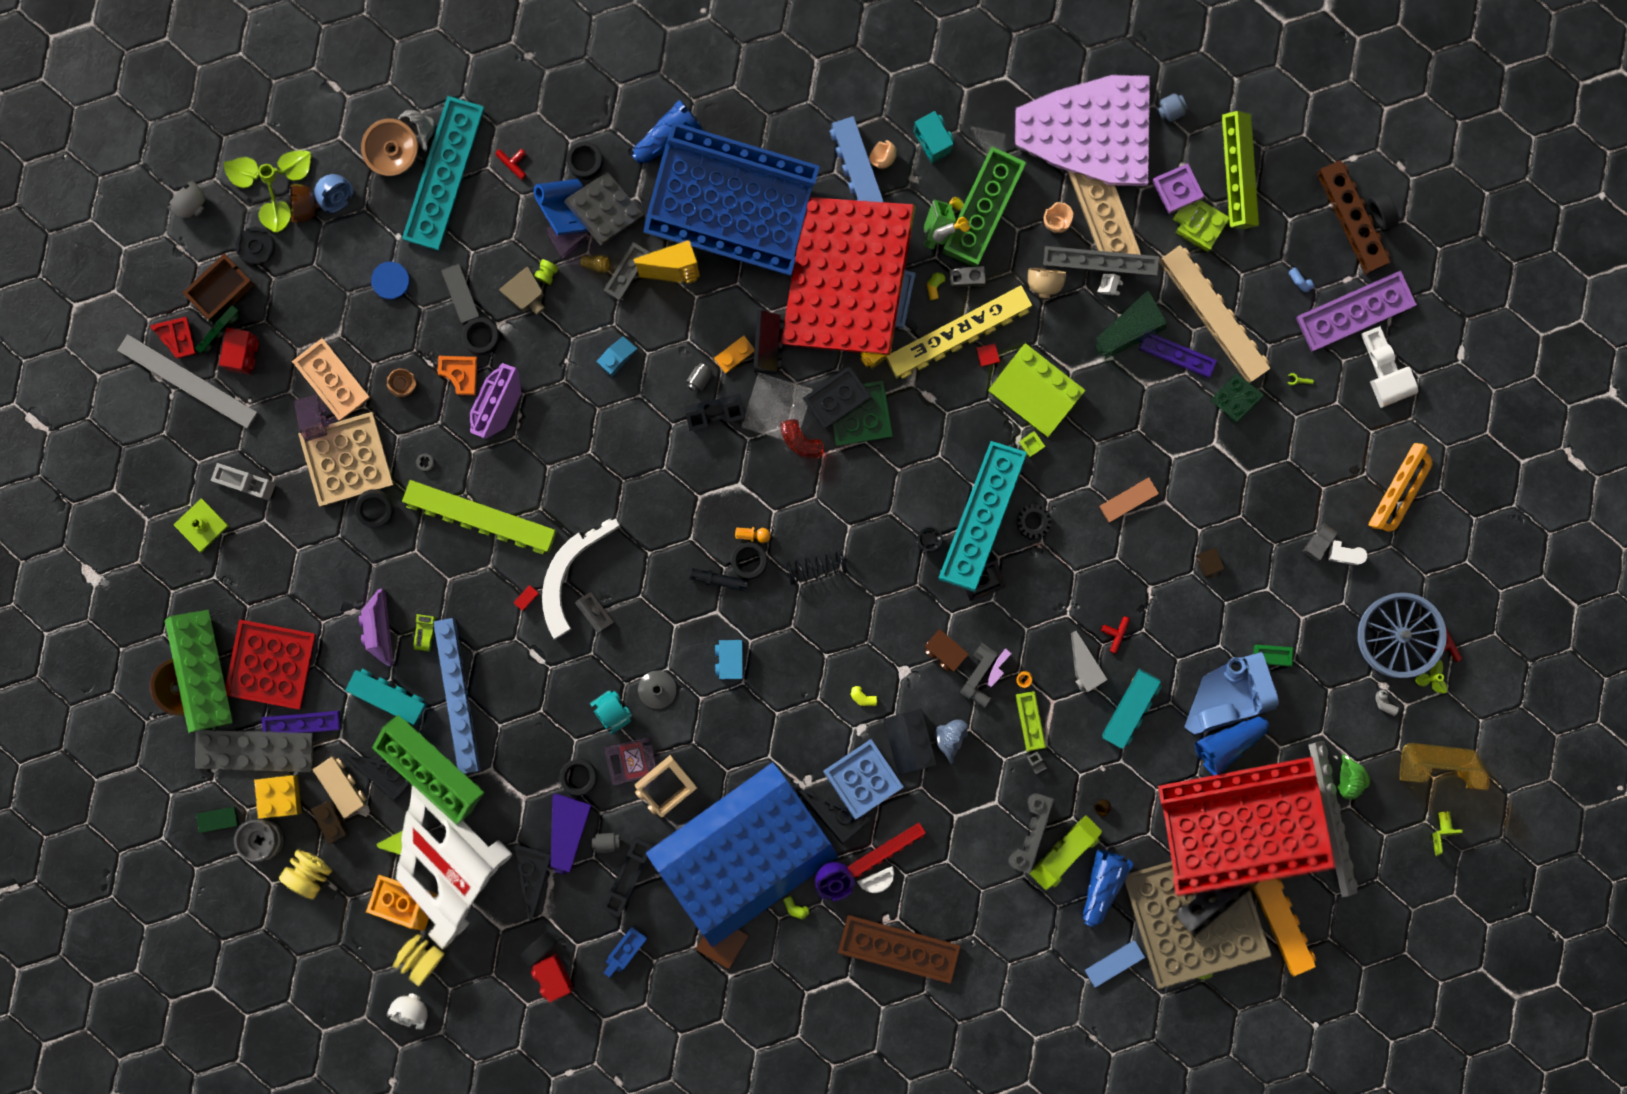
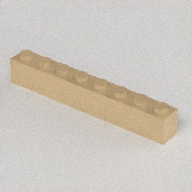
(1214, 314)

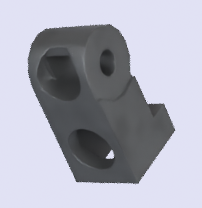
(968, 277)
(1320, 542)

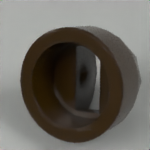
(1102, 807)

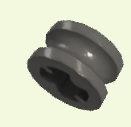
(431, 463)

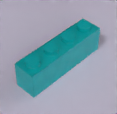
(386, 697)
(1131, 708)

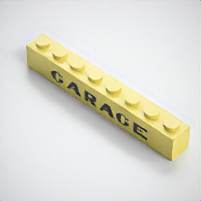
(959, 332)

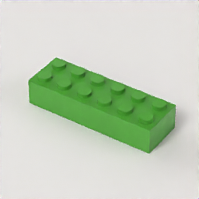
(985, 206)
(198, 671)
(427, 769)

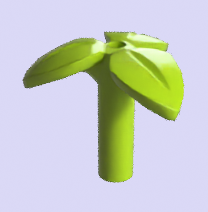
(1436, 678)

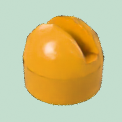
(1028, 681)

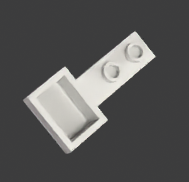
(1391, 383)

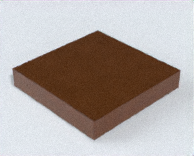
(726, 950)

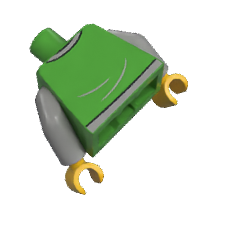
(942, 221)

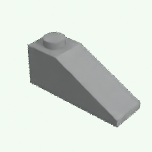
(1086, 668)

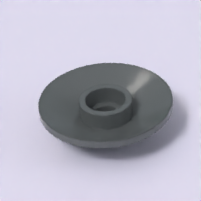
(666, 694)

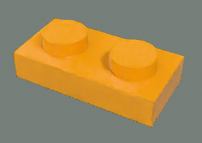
(734, 354)

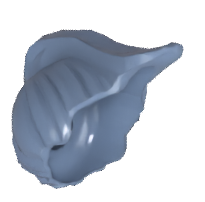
(950, 737)

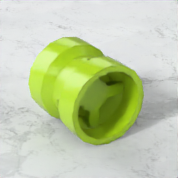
(546, 272)

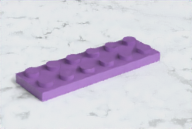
(1356, 311)

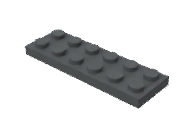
(254, 750)

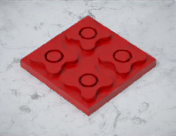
(270, 664)

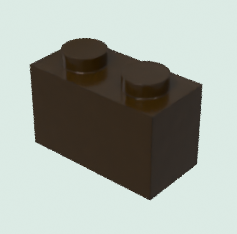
(330, 822)

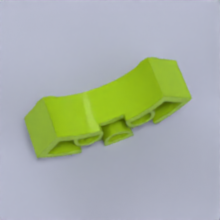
(1065, 852)

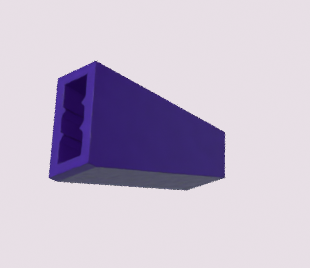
(568, 825)

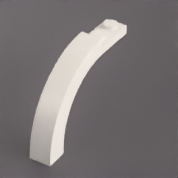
(557, 570)

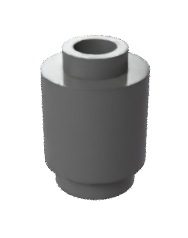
(699, 378)
(606, 843)

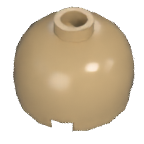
(1046, 281)

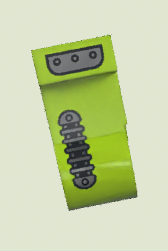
(424, 632)

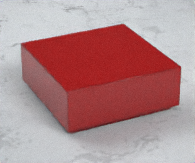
(988, 355)

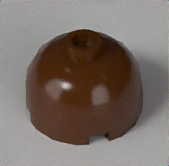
(302, 203)

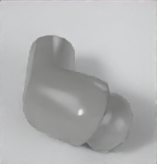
(1383, 703)

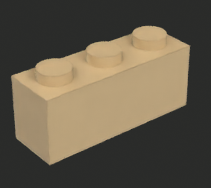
(340, 786)

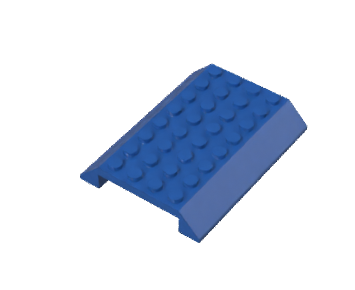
(730, 198)
(742, 854)

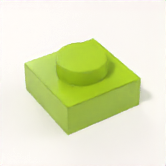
(1031, 444)

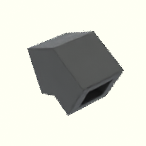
(1036, 762)

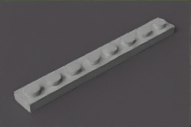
(1335, 826)

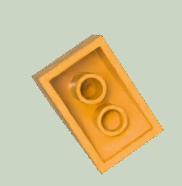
(395, 904)

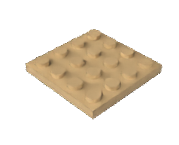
(347, 460)

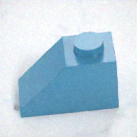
(616, 356)

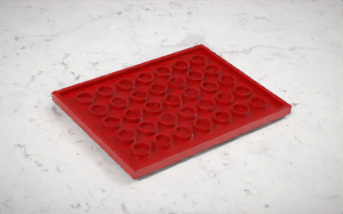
(848, 275)

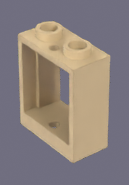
(676, 798)

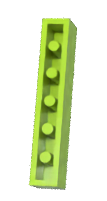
(1240, 170)

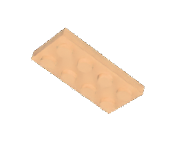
(331, 379)

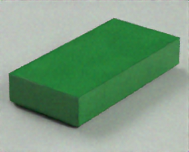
(1276, 655)

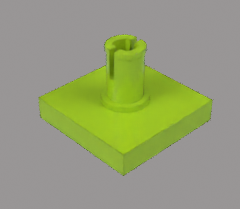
(201, 525)

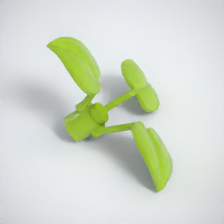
(243, 171)

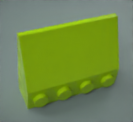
(1036, 390)

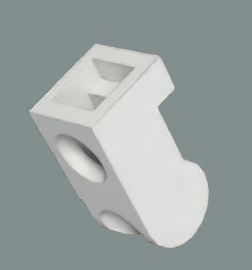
(1346, 555)

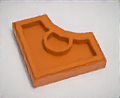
(461, 372)

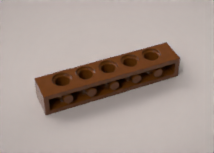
(1351, 227)

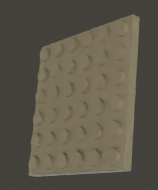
(1171, 949)

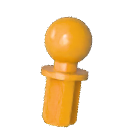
(762, 534)

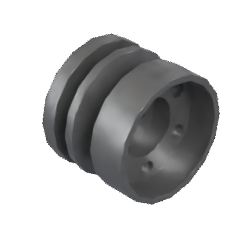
(248, 839)

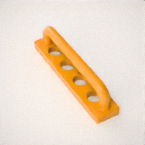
(1398, 485)

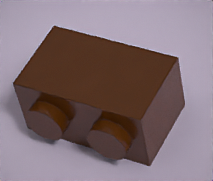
(945, 650)

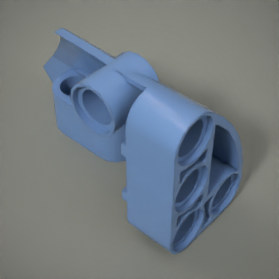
(1232, 695)

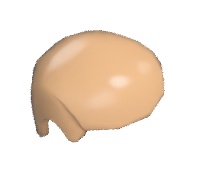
(883, 155)
(1058, 217)

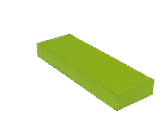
(1030, 721)

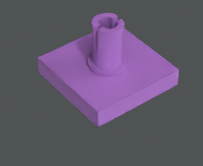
(1178, 188)

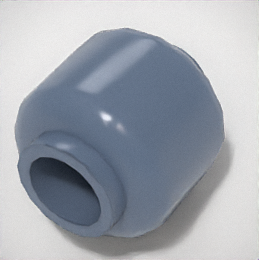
(1172, 107)

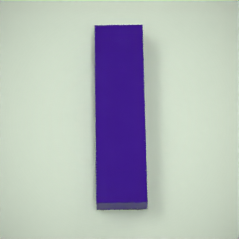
(1179, 355)
(303, 722)

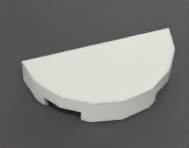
(878, 881)

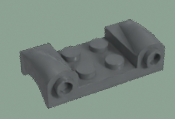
(1022, 859)

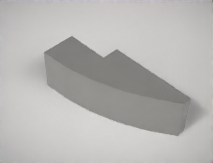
(243, 481)

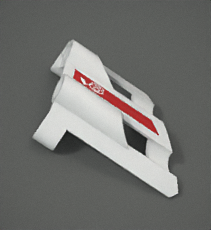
(459, 863)

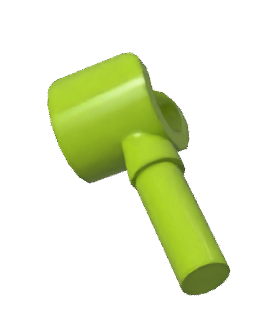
(1299, 380)

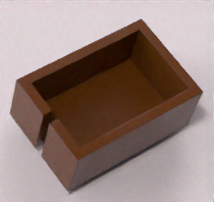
(218, 288)

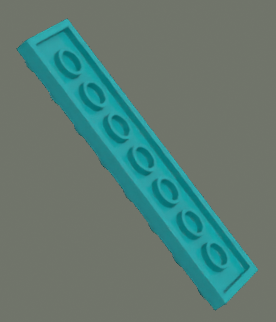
(443, 173)
(983, 516)

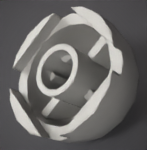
(188, 201)

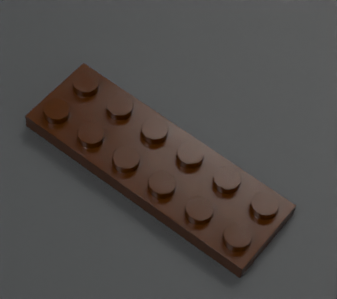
(899, 949)

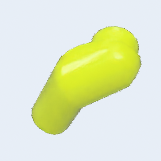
(860, 698)

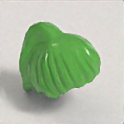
(1353, 779)

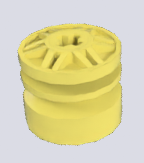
(307, 871)
(418, 959)

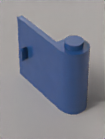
(551, 200)

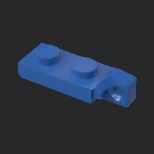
(624, 951)

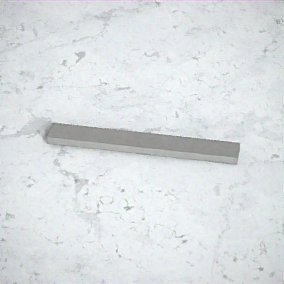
(187, 381)

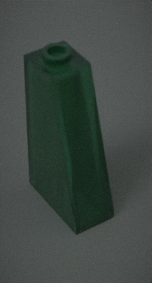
(1131, 327)

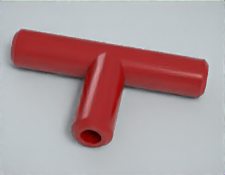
(511, 163)
(1118, 634)
(1452, 647)

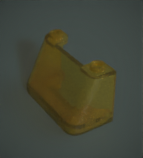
(1420, 758)

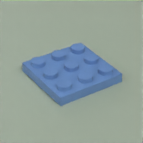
(863, 779)

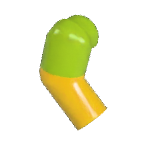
(933, 283)

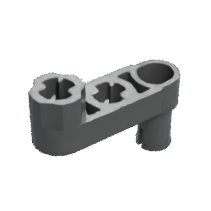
(985, 656)

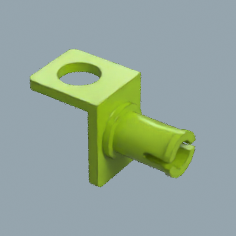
(1446, 830)

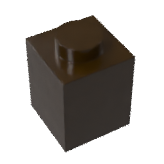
(1209, 563)

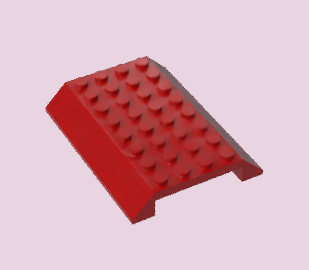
(1246, 826)

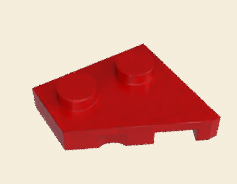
(176, 336)

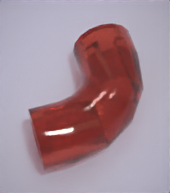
(798, 442)

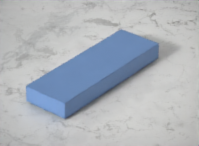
(1114, 963)

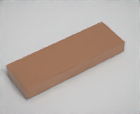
(1128, 500)

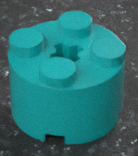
(611, 712)

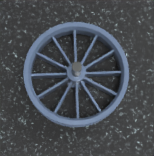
(1401, 635)

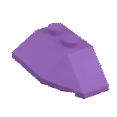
(495, 401)
(376, 628)

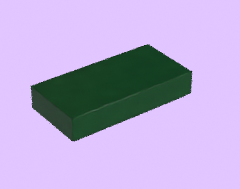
(217, 819)

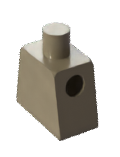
(524, 292)

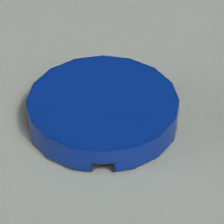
(390, 280)

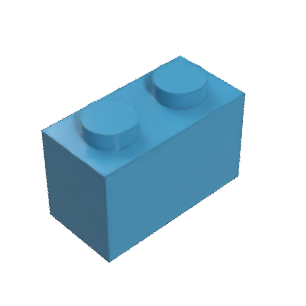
(730, 659)

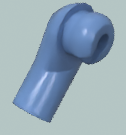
(1304, 285)

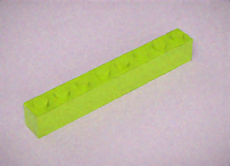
(479, 516)

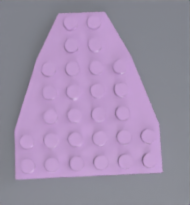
(1091, 129)

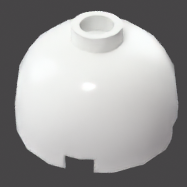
(408, 1011)

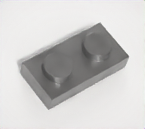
(594, 612)

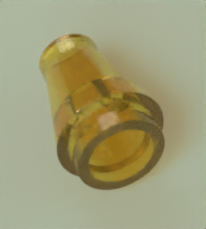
(597, 263)

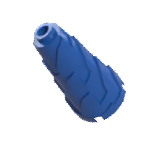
(655, 140)
(1230, 744)
(1106, 882)

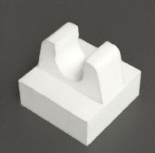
(1109, 284)

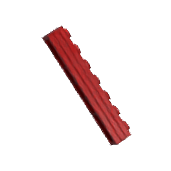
(886, 850)

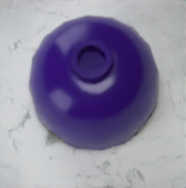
(834, 881)

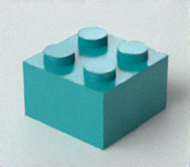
(933, 136)

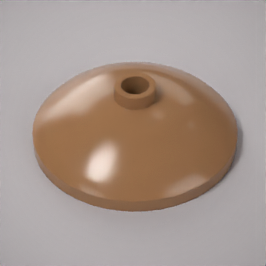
(379, 140)

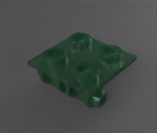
(1236, 398)

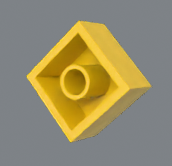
(278, 796)

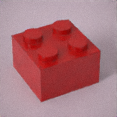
(238, 351)
(552, 978)

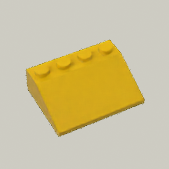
(669, 264)

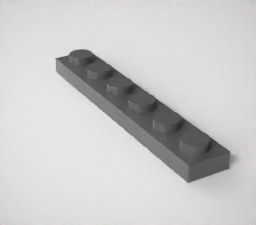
(1101, 261)

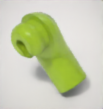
(795, 911)

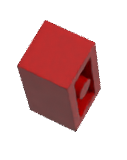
(526, 598)

